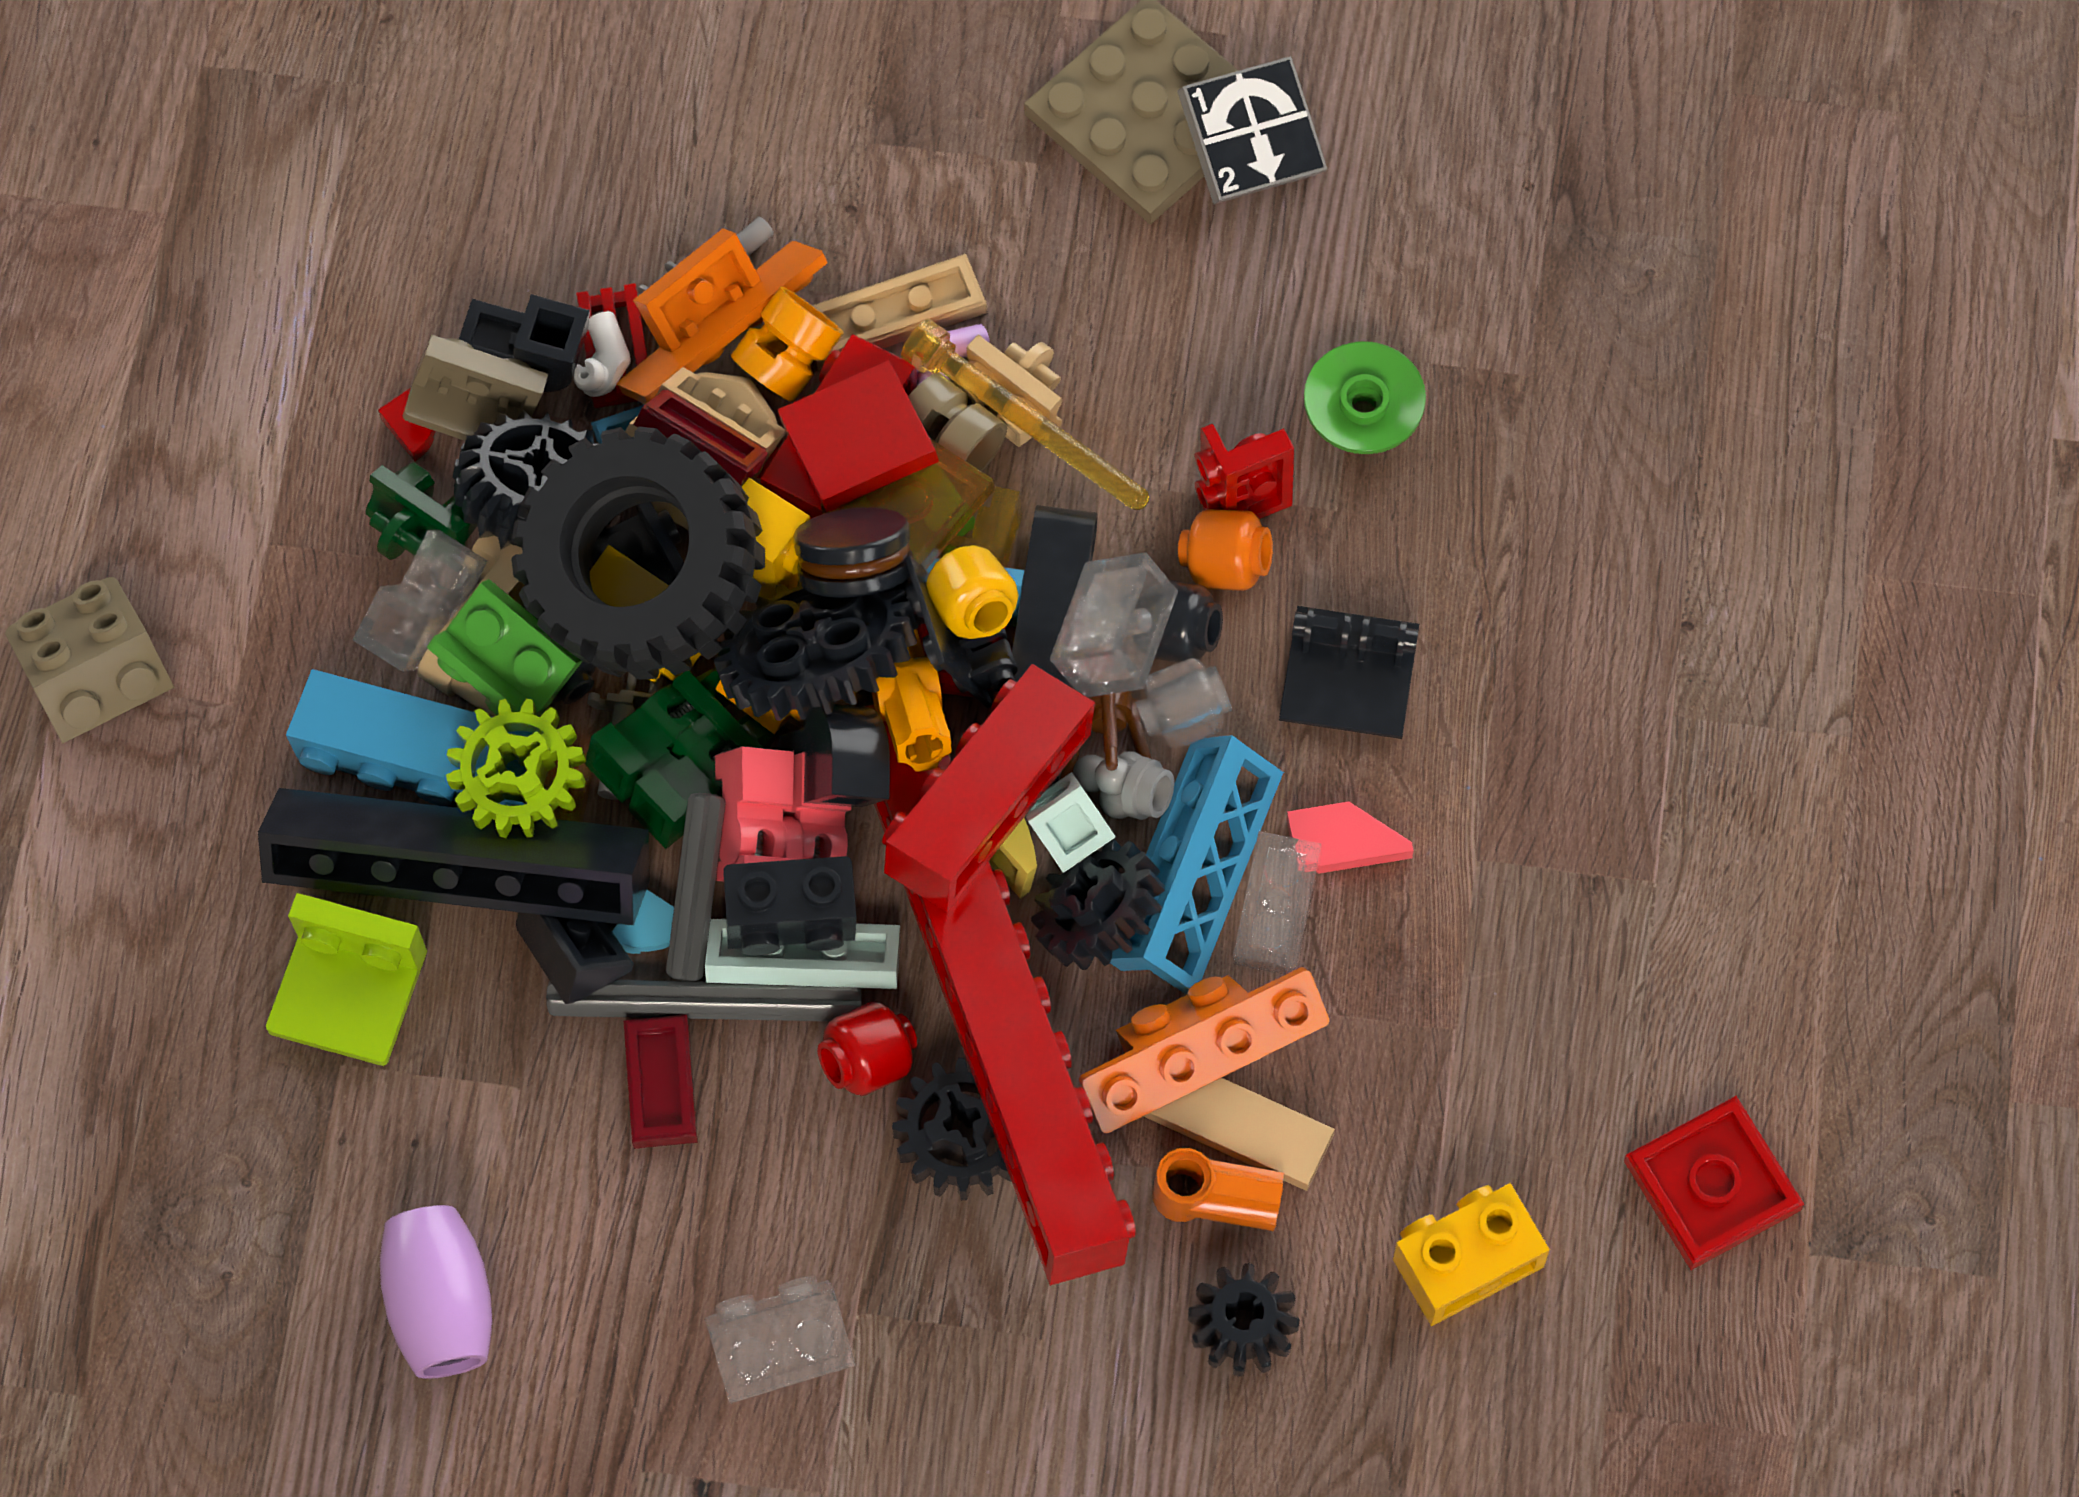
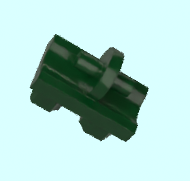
(405, 511)

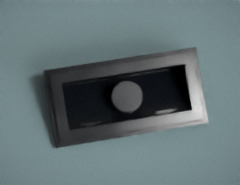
(574, 953)

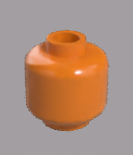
(1226, 549)

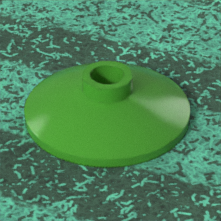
(1367, 374)

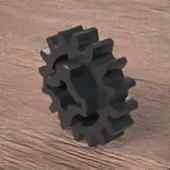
(1098, 905)
(940, 1140)

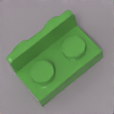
(503, 652)

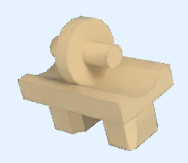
(1022, 374)

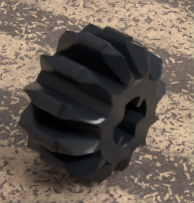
(1267, 1324)

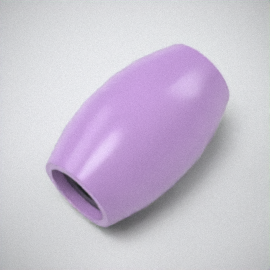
(435, 1291)

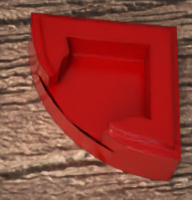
(412, 437)

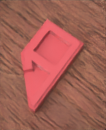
(1348, 836)

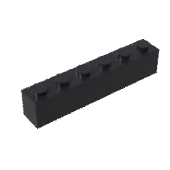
(446, 859)

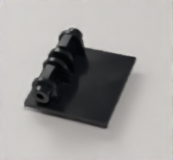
(970, 662)
(1349, 672)

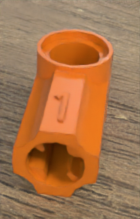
(1226, 1191)

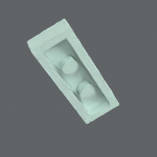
(859, 963)

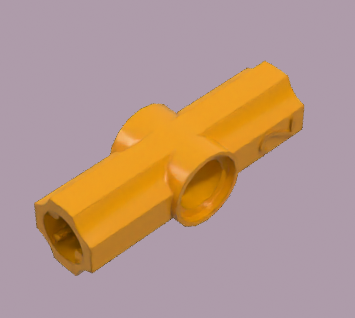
(914, 711)

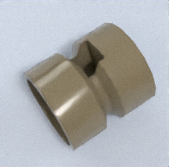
(962, 429)

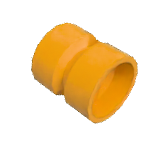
(791, 322)

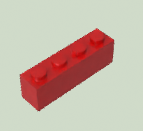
(987, 786)

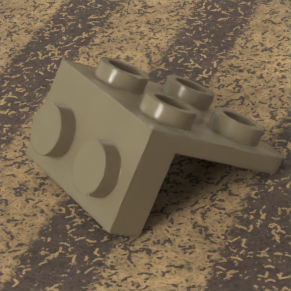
(88, 658)

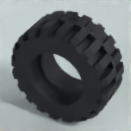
(579, 504)

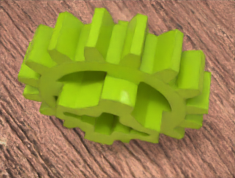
(534, 752)

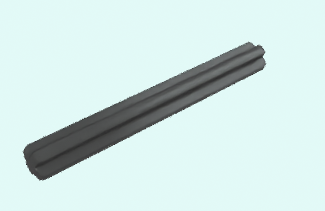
(709, 1001)

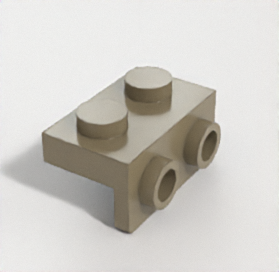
(464, 386)

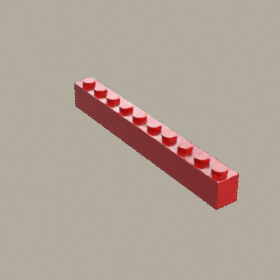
(1019, 1065)

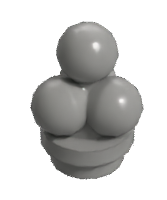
(1133, 789)

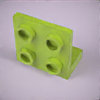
(347, 980)

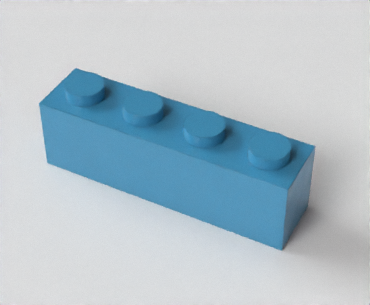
(382, 737)

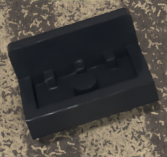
(790, 904)

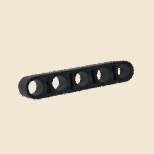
(1055, 559)

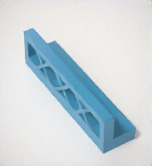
(1187, 850)

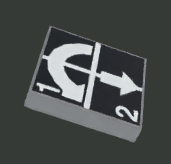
(1252, 130)

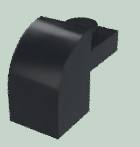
(543, 337)
(843, 756)

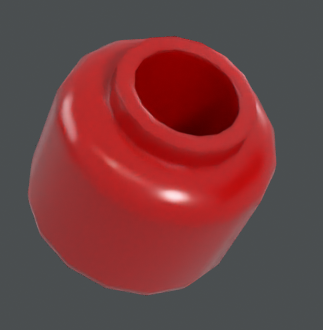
(867, 1049)

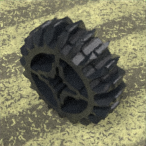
(502, 464)

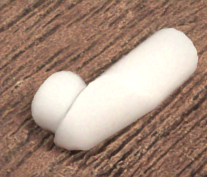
(609, 360)

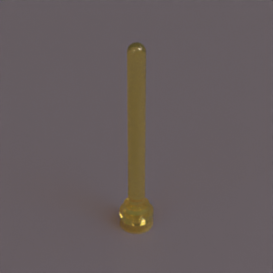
(932, 350)

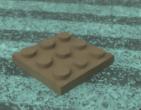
(1122, 107)

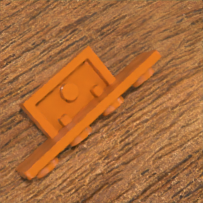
(709, 304)
(1198, 1042)

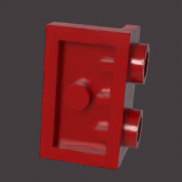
(1247, 478)

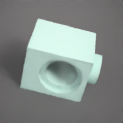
(1068, 823)

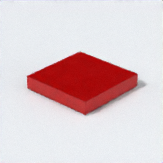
(858, 435)
(1713, 1182)

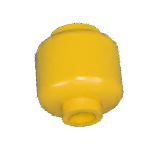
(972, 592)

